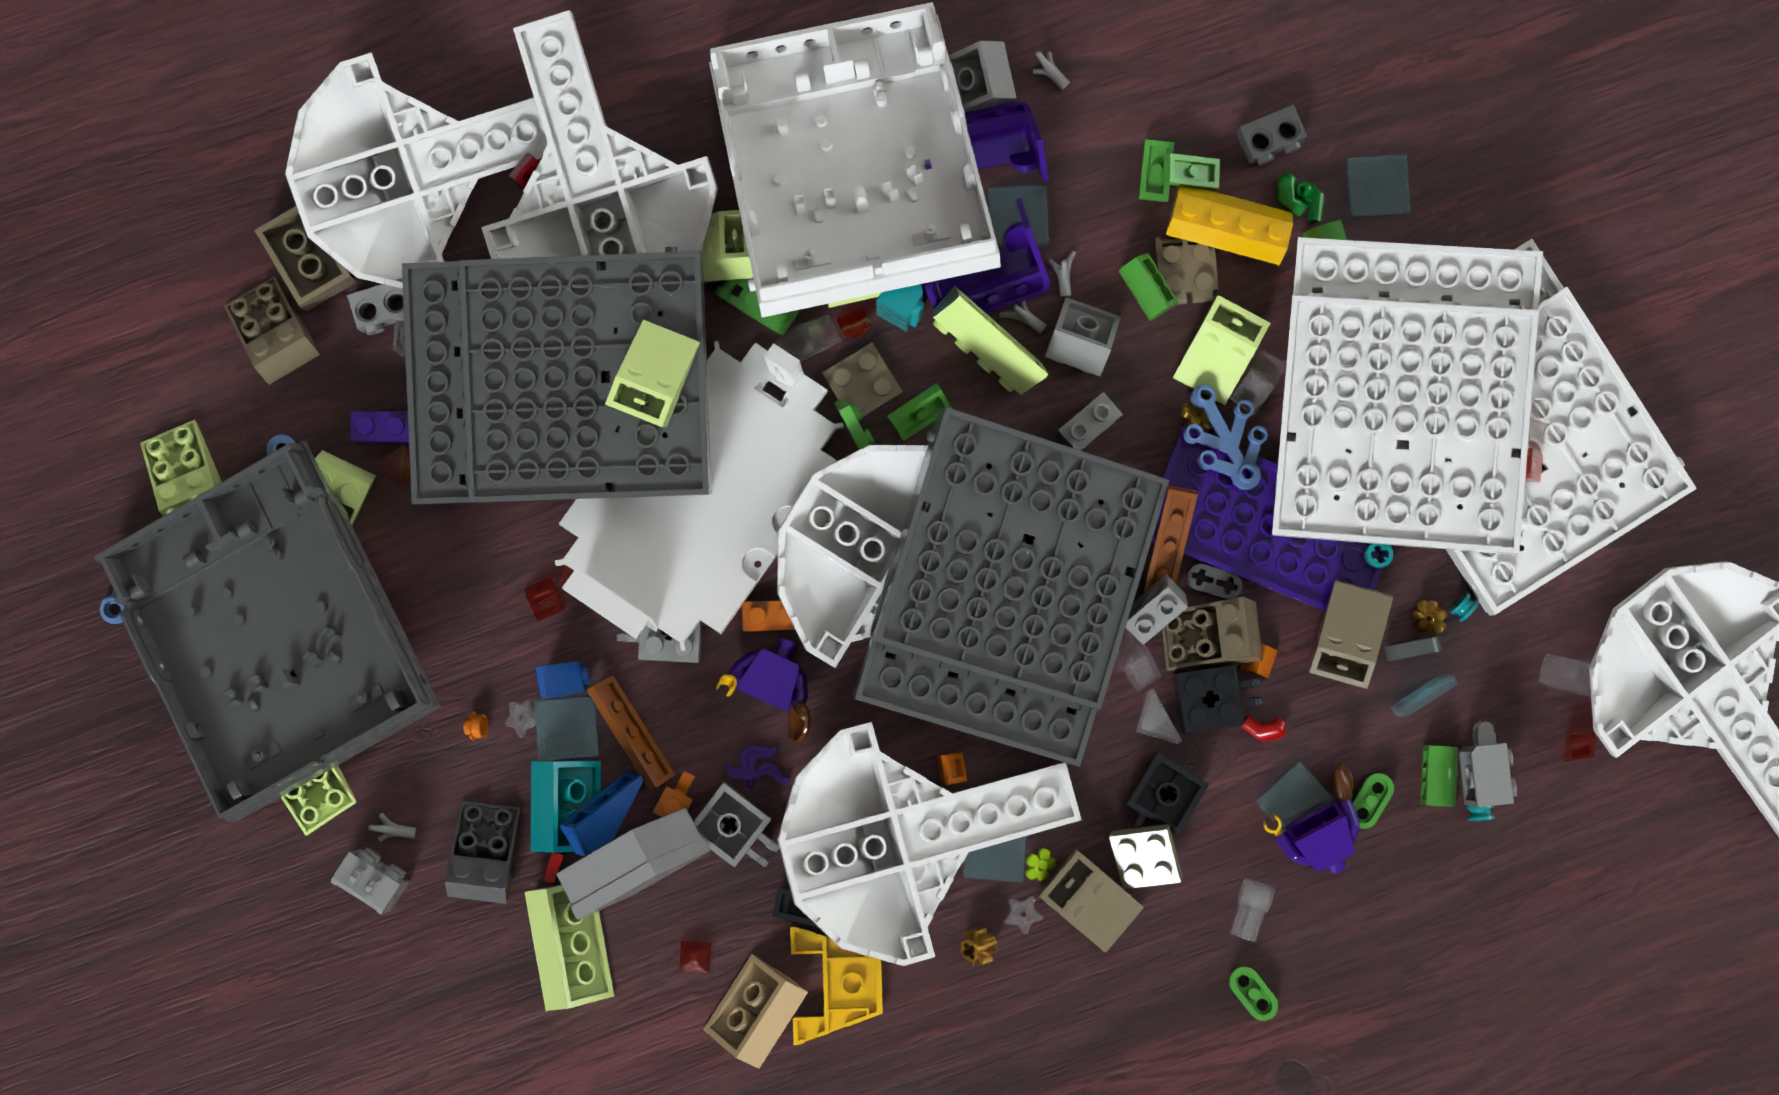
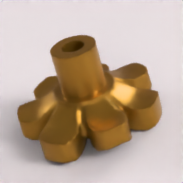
(1195, 417)
(1430, 617)

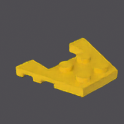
(849, 984)

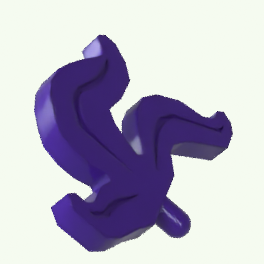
(748, 759)

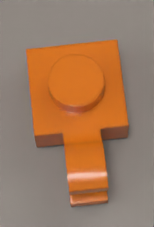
(675, 799)

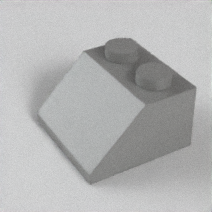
(983, 75)
(1083, 337)

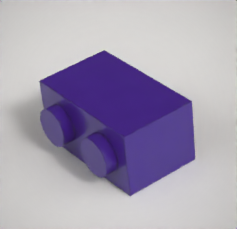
(379, 428)

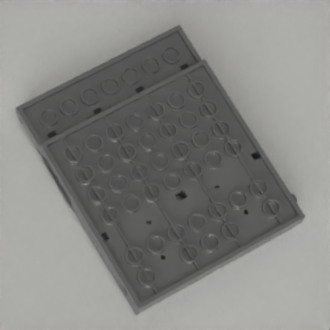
(513, 386)
(241, 596)
(1000, 629)

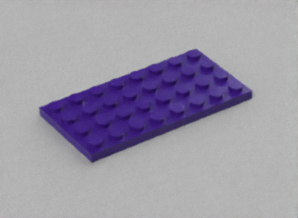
(1235, 529)

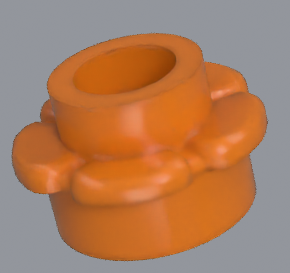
(476, 726)

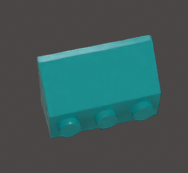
(901, 306)
(556, 794)

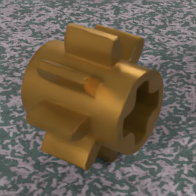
(979, 946)

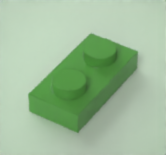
(1152, 168)
(1191, 171)
(918, 412)
(850, 417)

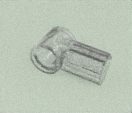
(1253, 902)

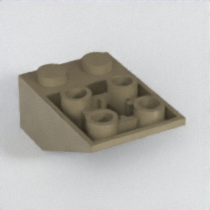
(271, 331)
(1350, 634)
(1213, 635)
(1090, 900)

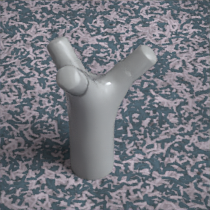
(1050, 70)
(1063, 274)
(1024, 315)
(392, 829)

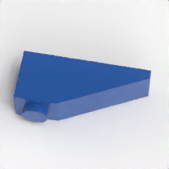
(562, 679)
(602, 816)

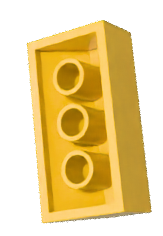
(1230, 224)

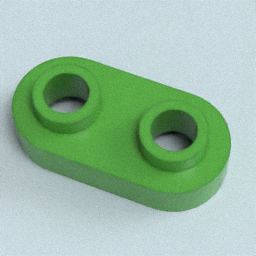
(1372, 802)
(1252, 993)

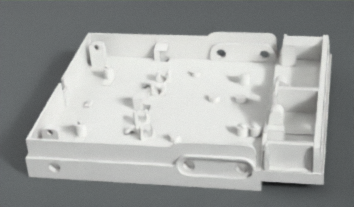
(847, 127)
(1418, 352)
(1582, 501)

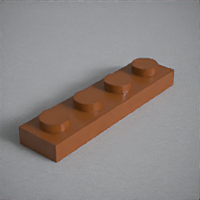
(1171, 535)
(631, 733)

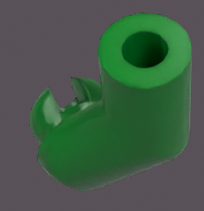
(1287, 196)
(1313, 198)

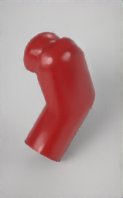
(1265, 732)

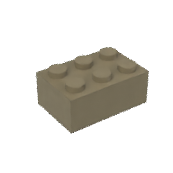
(302, 264)

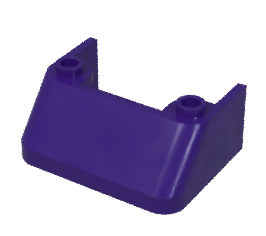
(1006, 136)
(1017, 280)

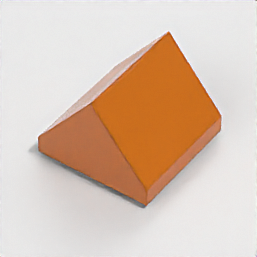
(1263, 666)
(951, 768)

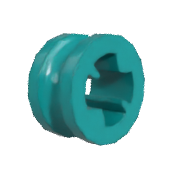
(1374, 562)
(1464, 607)
(1480, 813)

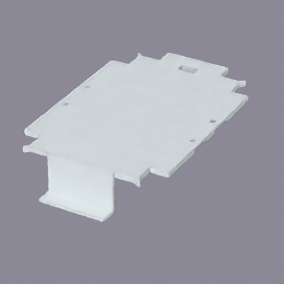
(695, 555)

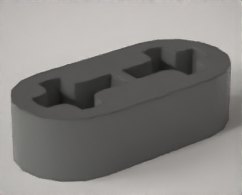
(1211, 588)
(1413, 648)

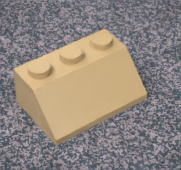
(755, 1011)

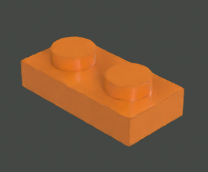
(765, 616)

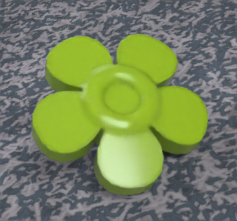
(1039, 865)

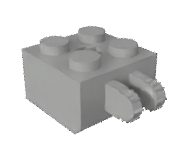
(656, 646)
(1486, 769)
(750, 823)
(371, 879)

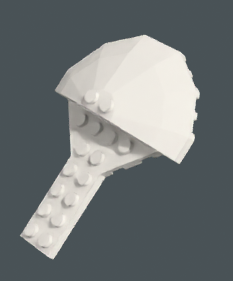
(390, 175)
(593, 184)
(842, 544)
(1694, 668)
(880, 844)

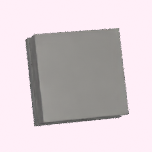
(632, 863)

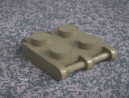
(1187, 269)

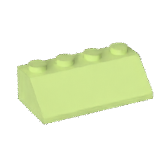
(988, 341)
(567, 951)

